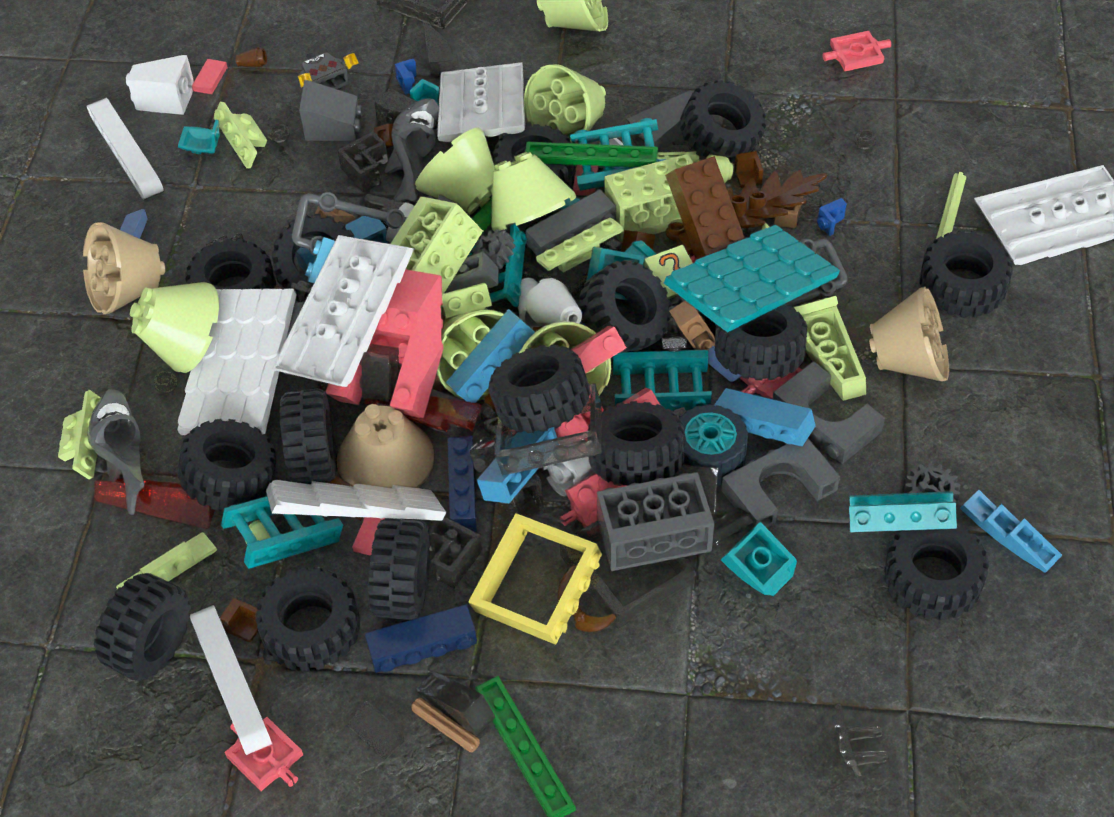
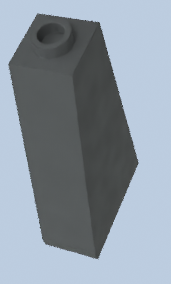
(668, 121)

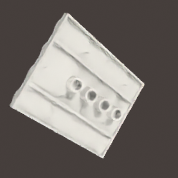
(481, 99)
(1052, 214)
(343, 310)
(237, 371)
(353, 501)

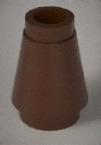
(252, 58)

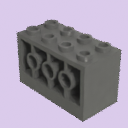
(654, 521)

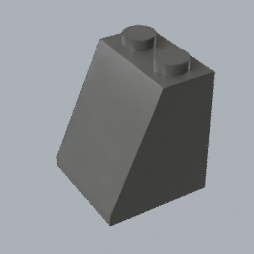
(329, 113)

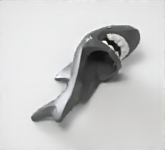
(411, 144)
(117, 439)

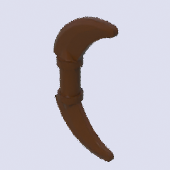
(583, 621)

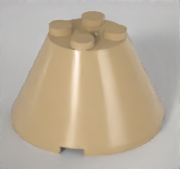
(118, 267)
(910, 339)
(385, 450)

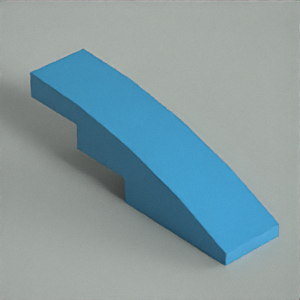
(1010, 532)

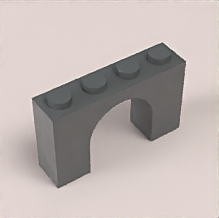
(838, 438)
(802, 462)

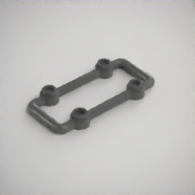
(328, 202)
(827, 289)

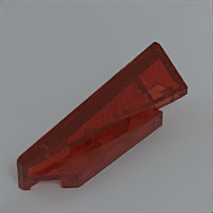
(442, 413)
(157, 499)

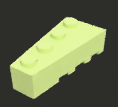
(833, 351)

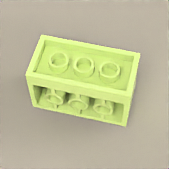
(644, 196)
(440, 238)

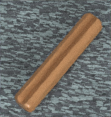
(445, 725)

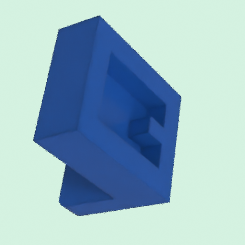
(405, 74)
(831, 214)

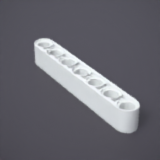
(125, 148)
(230, 680)

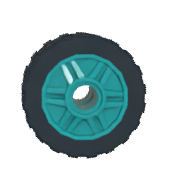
(714, 439)

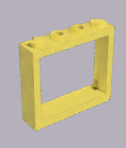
(501, 561)

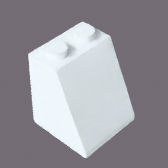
(161, 85)

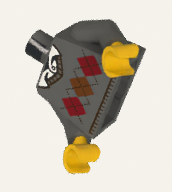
(326, 69)

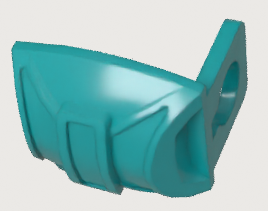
(199, 139)

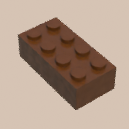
(704, 207)

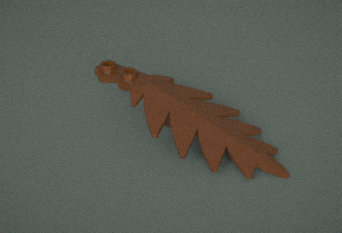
(767, 203)

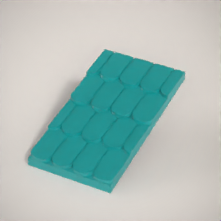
(751, 277)

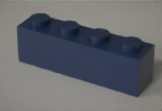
(462, 482)
(421, 638)

